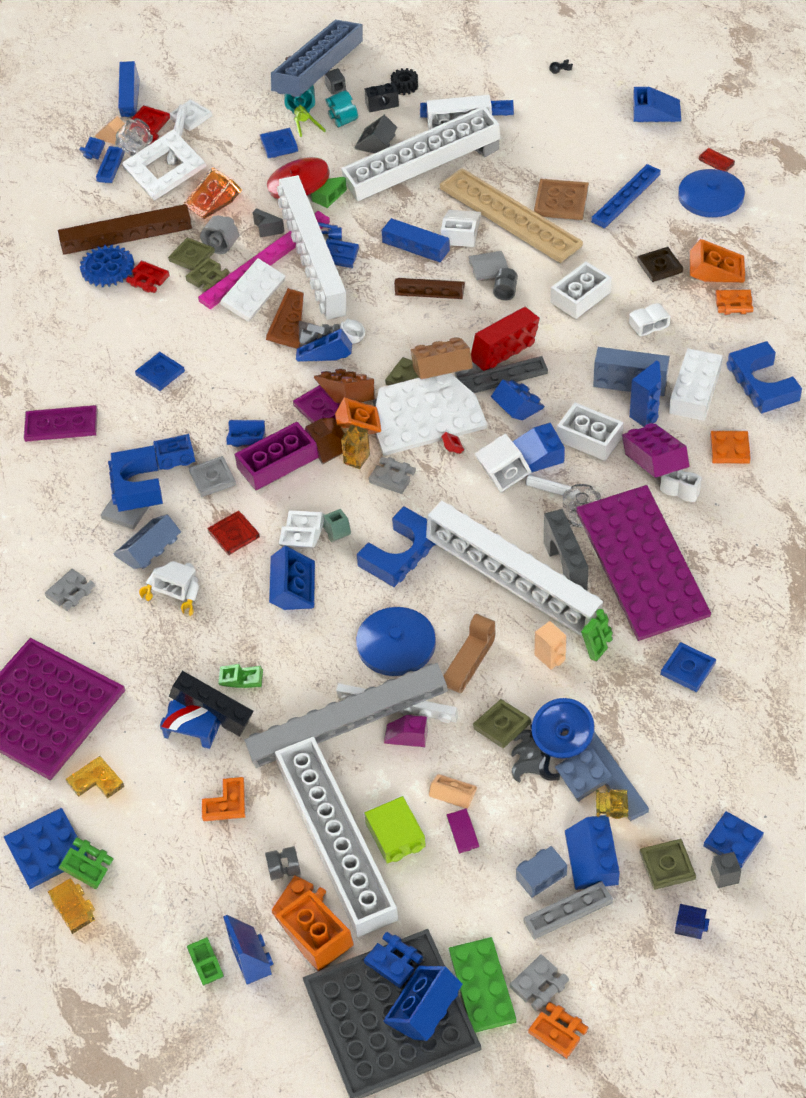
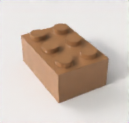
(441, 358)

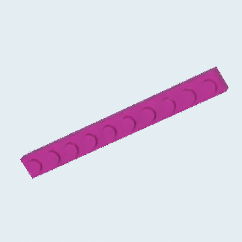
(269, 255)

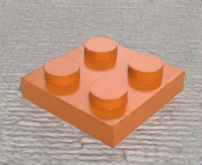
(730, 447)

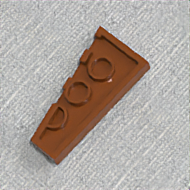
(285, 324)

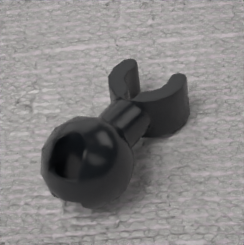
(555, 67)

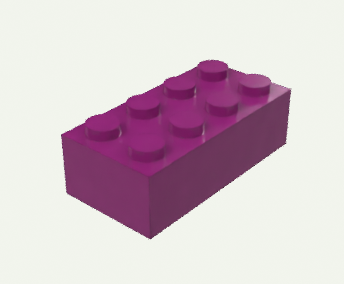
(655, 450)
(276, 455)

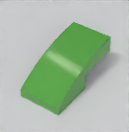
(240, 677)
(205, 961)

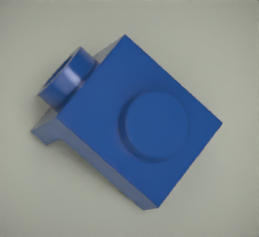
(93, 148)

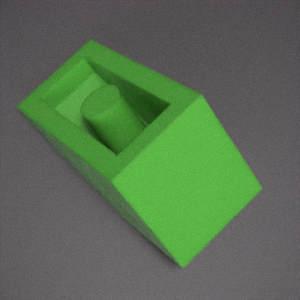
(329, 191)

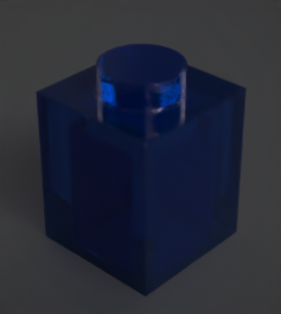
(691, 921)

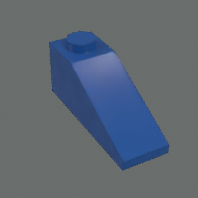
(328, 348)

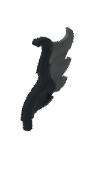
(531, 758)

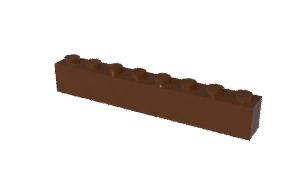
(124, 229)

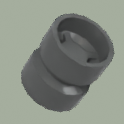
(505, 284)
(275, 865)

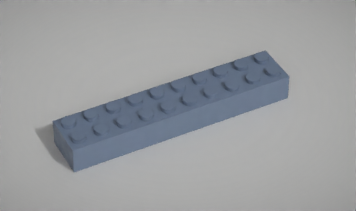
(316, 58)

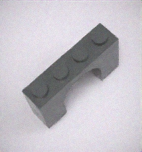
(562, 541)

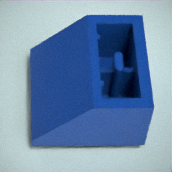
(517, 399)

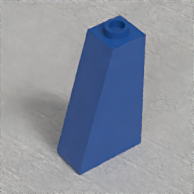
(128, 88)

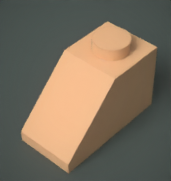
(109, 131)

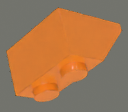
(358, 414)

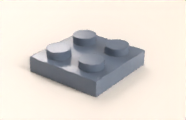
(584, 773)

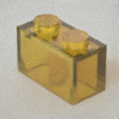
(355, 446)
(71, 905)

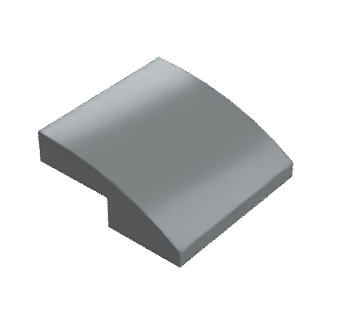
(487, 264)

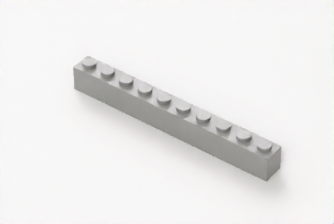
(349, 713)

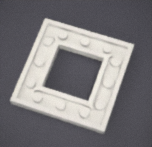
(169, 142)

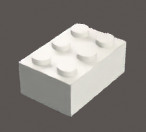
(580, 290)
(590, 431)

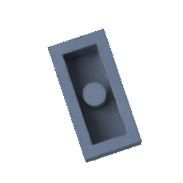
(541, 871)

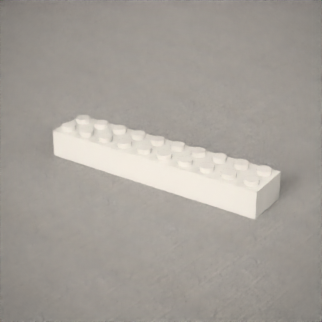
(421, 153)
(312, 247)
(512, 567)
(336, 837)

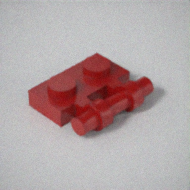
(150, 273)

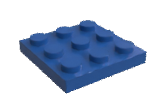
(42, 847)

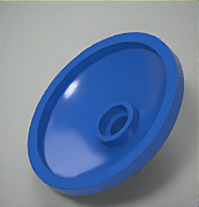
(561, 716)

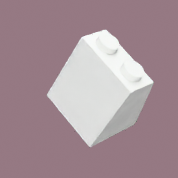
(503, 462)

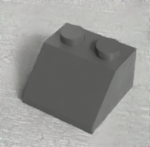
(377, 135)

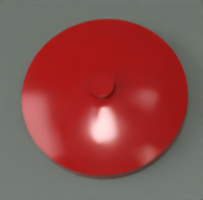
(311, 171)

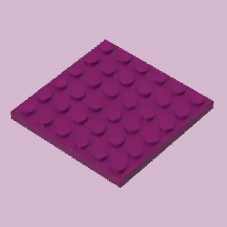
(50, 706)

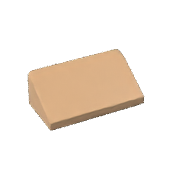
(452, 791)

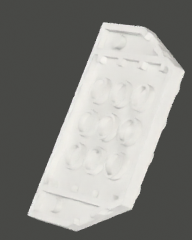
(425, 409)

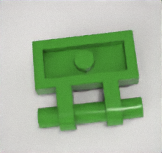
(596, 635)
(84, 868)

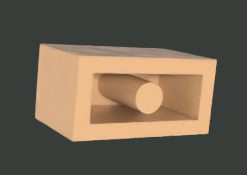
(550, 645)

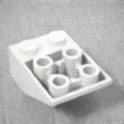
(461, 227)

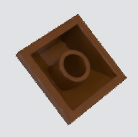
(327, 437)

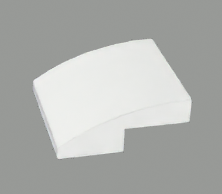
(302, 529)

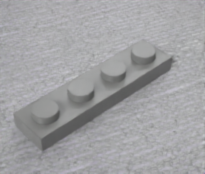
(568, 910)

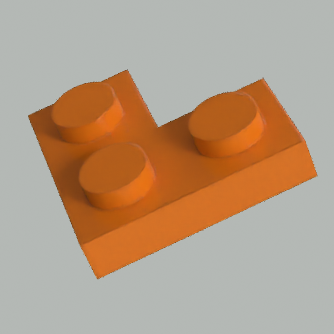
(230, 805)

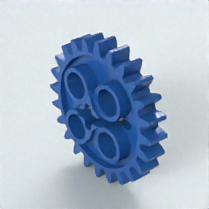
(107, 265)

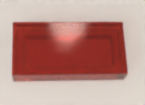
(716, 160)

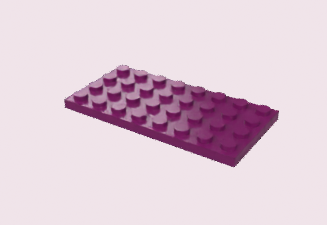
(643, 562)

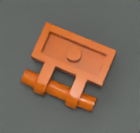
(734, 301)
(293, 891)
(555, 1035)

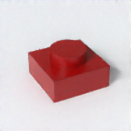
(452, 443)

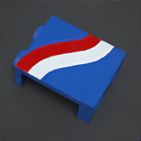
(190, 721)

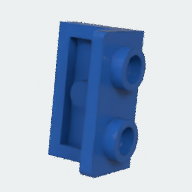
(245, 432)

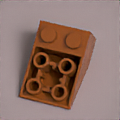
(347, 385)

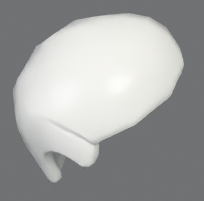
(353, 330)

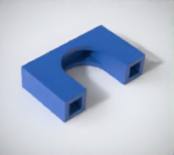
(763, 395)
(129, 494)
(394, 567)

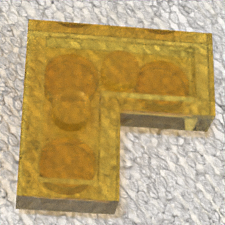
(98, 774)

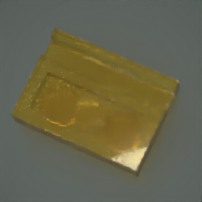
(612, 803)

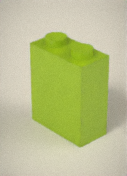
(395, 830)

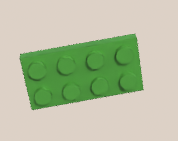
(483, 985)

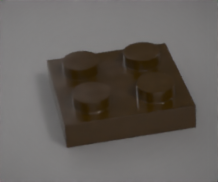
(660, 264)

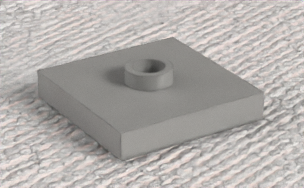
(212, 476)
(125, 518)

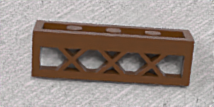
(429, 288)

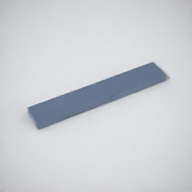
(636, 805)

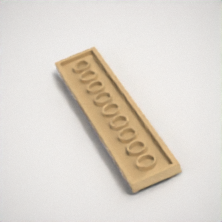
(511, 215)

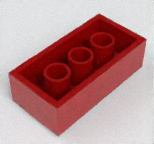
(504, 338)

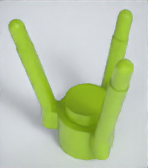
(303, 115)

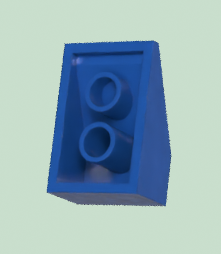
(541, 447)
(248, 950)

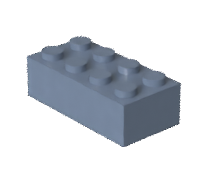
(618, 367)

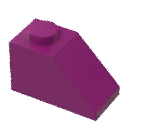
(407, 731)

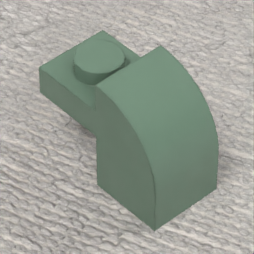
(336, 525)

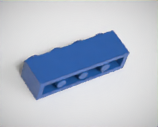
(415, 240)

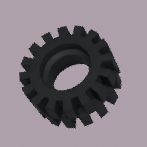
(405, 81)

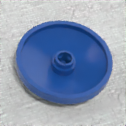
(711, 193)
(396, 641)

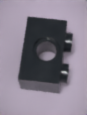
(381, 97)

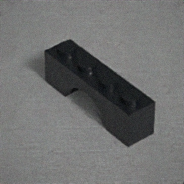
(229, 712)

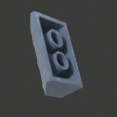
(148, 542)

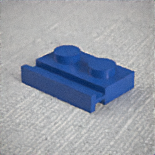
(342, 252)

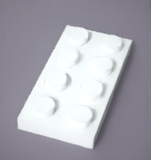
(252, 290)

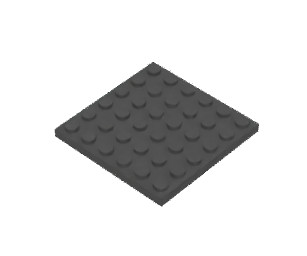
(368, 1053)

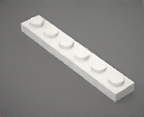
(429, 709)

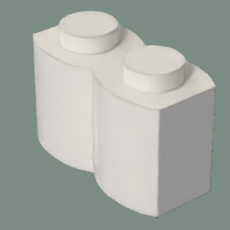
(649, 319)
(681, 484)

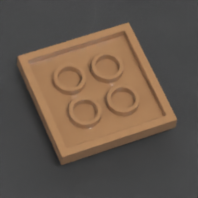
(561, 199)

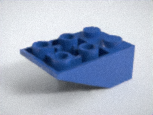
(655, 106)

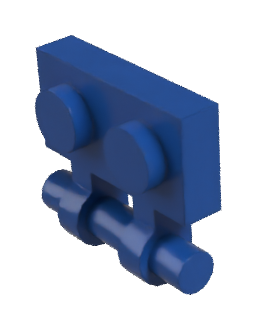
(388, 964)

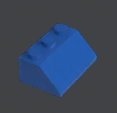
(646, 395)
(291, 580)
(592, 853)
(423, 1002)

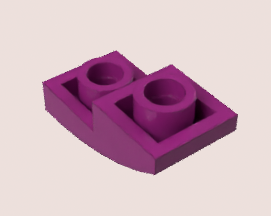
(462, 830)

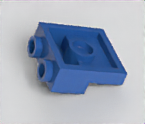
(174, 452)

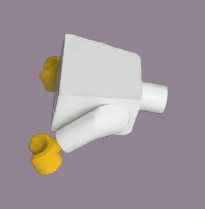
(175, 581)

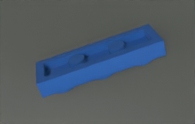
(110, 164)

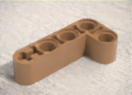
(471, 654)

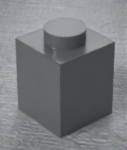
(335, 81)
(726, 869)

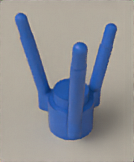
(333, 233)

